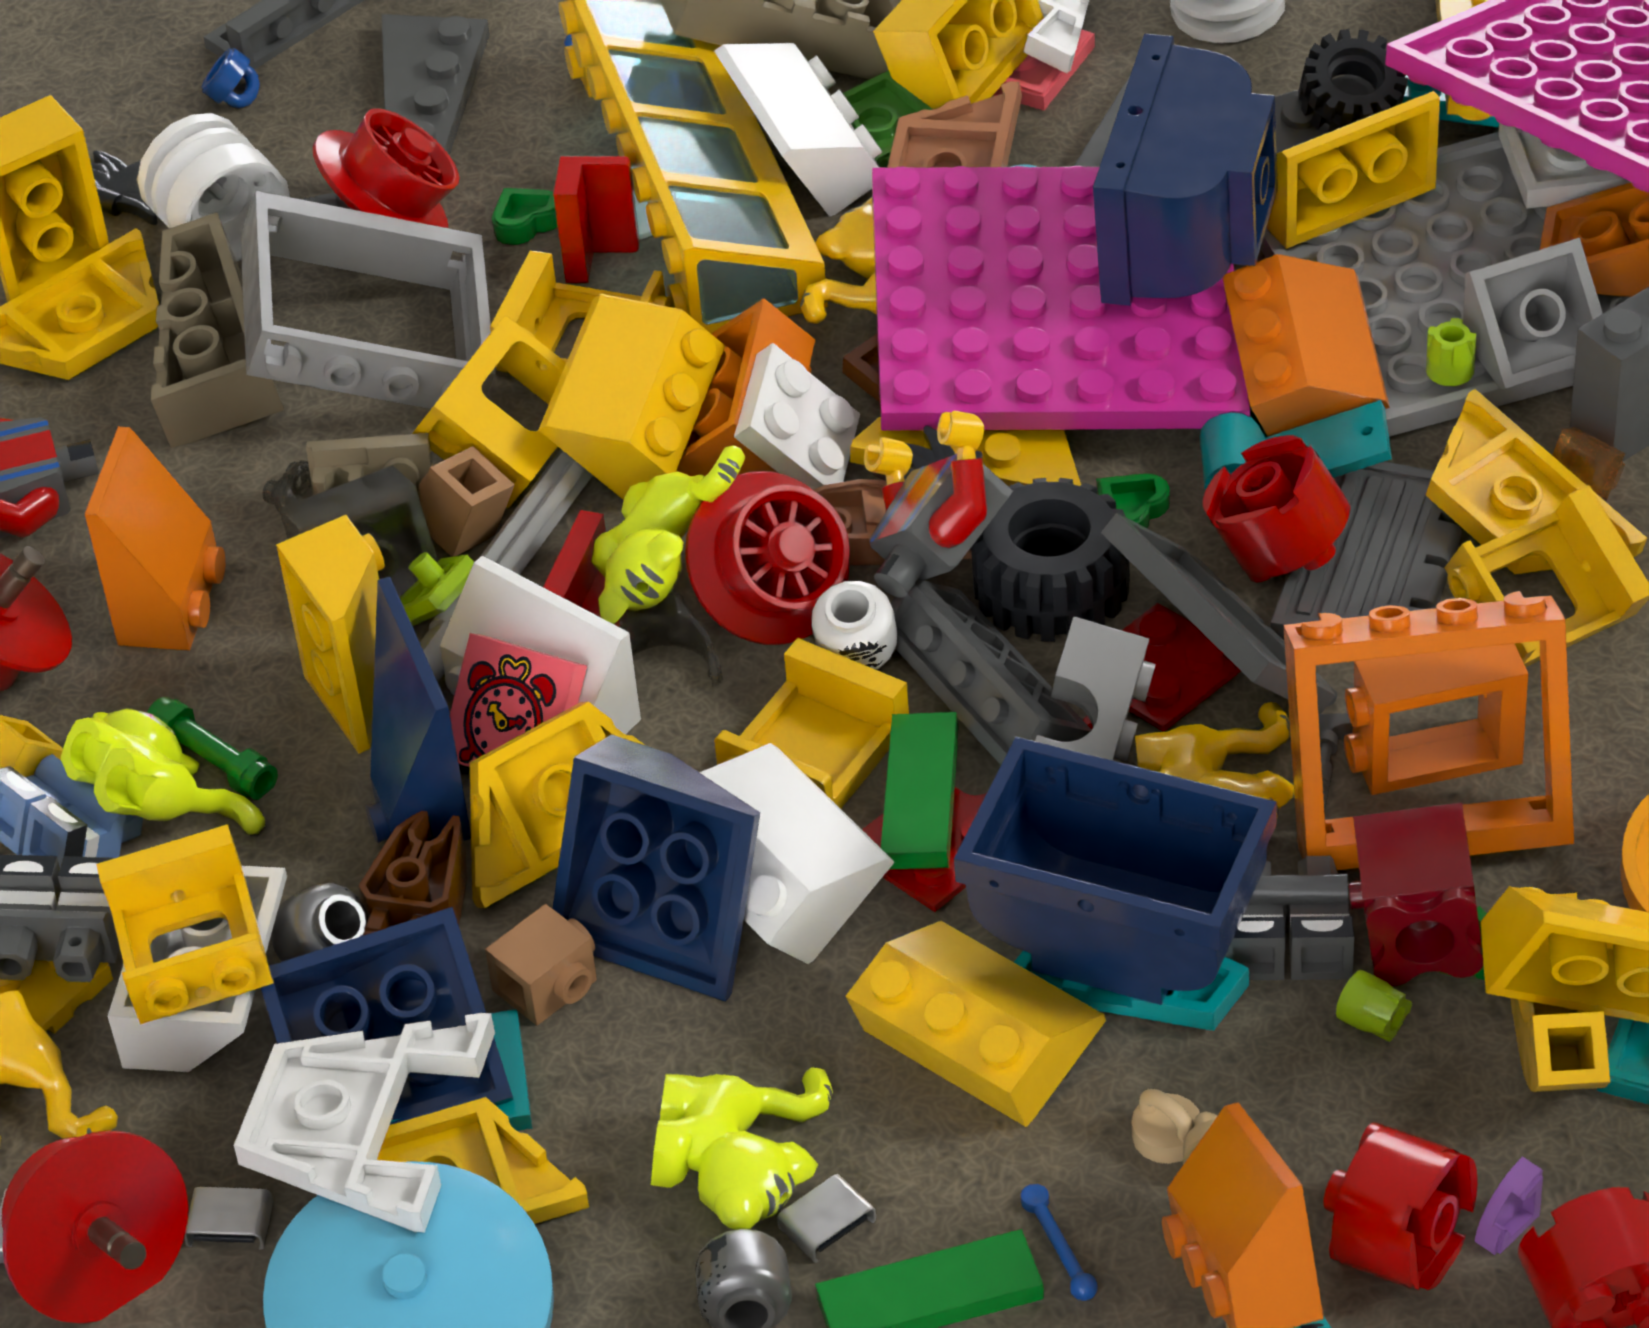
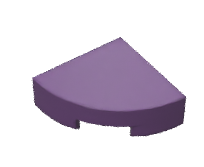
(1511, 1207)

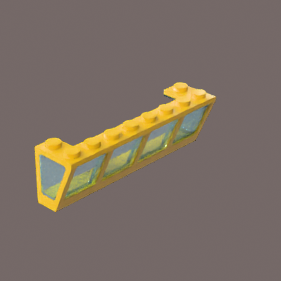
(695, 160)

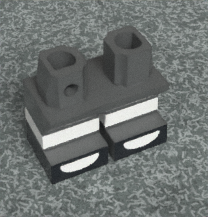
(1310, 910)
(54, 917)

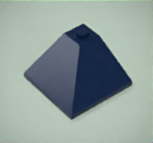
(411, 730)
(656, 865)
(379, 986)

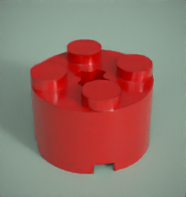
(1277, 509)
(1400, 1207)
(1592, 1261)

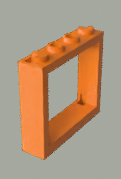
(1448, 627)

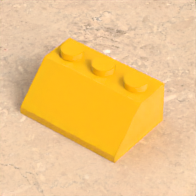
(955, 46)
(1356, 171)
(46, 196)
(631, 390)
(333, 611)
(1567, 953)
(974, 1018)

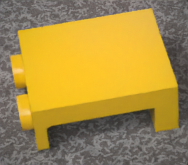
(826, 719)

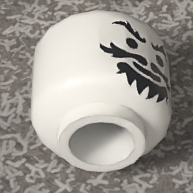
(855, 623)

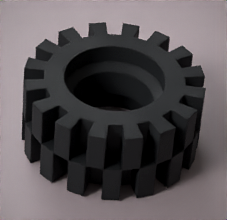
(1348, 57)

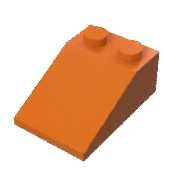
(1612, 234)
(151, 549)

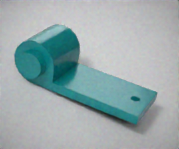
(1342, 440)

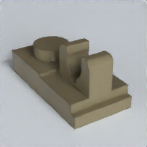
(348, 459)

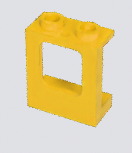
(548, 306)
(468, 418)
(1582, 553)
(174, 889)

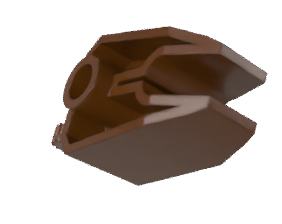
(415, 874)

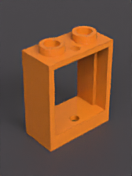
(1444, 751)

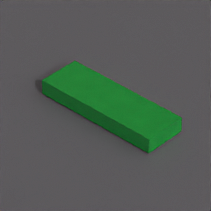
(920, 790)
(935, 1287)

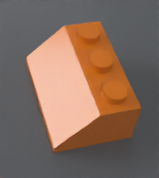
(1302, 341)
(724, 400)
(1243, 1228)

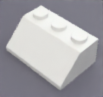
(805, 119)
(525, 614)
(807, 857)
(195, 1034)

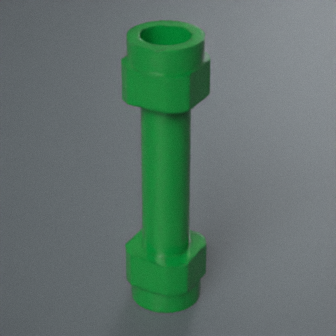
(246, 771)

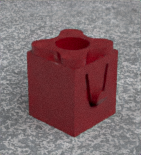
(1417, 893)

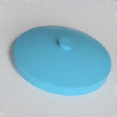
(468, 1270)

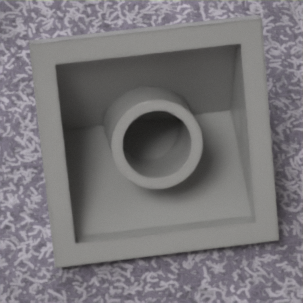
(1530, 312)

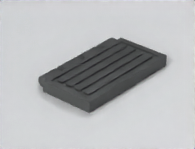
(1384, 556)
(1210, 606)

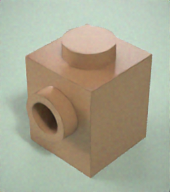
(464, 500)
(542, 964)

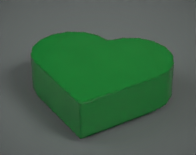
(523, 214)
(1138, 495)

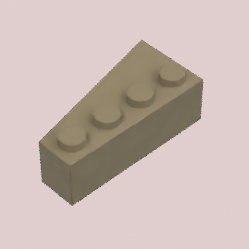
(831, 29)
(202, 338)

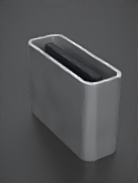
(228, 1215)
(824, 1215)

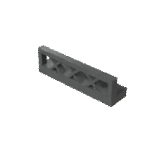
(274, 27)
(978, 671)

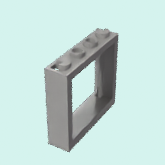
(369, 246)

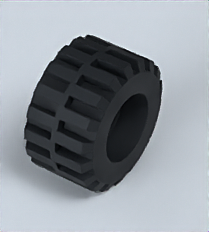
(1049, 560)

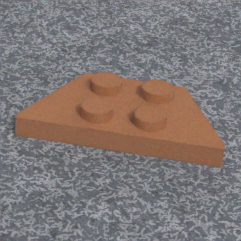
(959, 133)

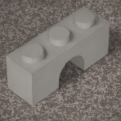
(1101, 675)

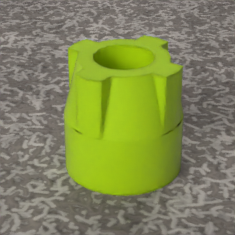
(1450, 353)
(1373, 1004)

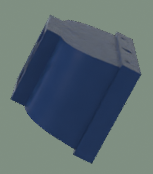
(1183, 175)
(1113, 869)

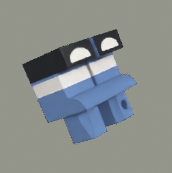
(58, 815)

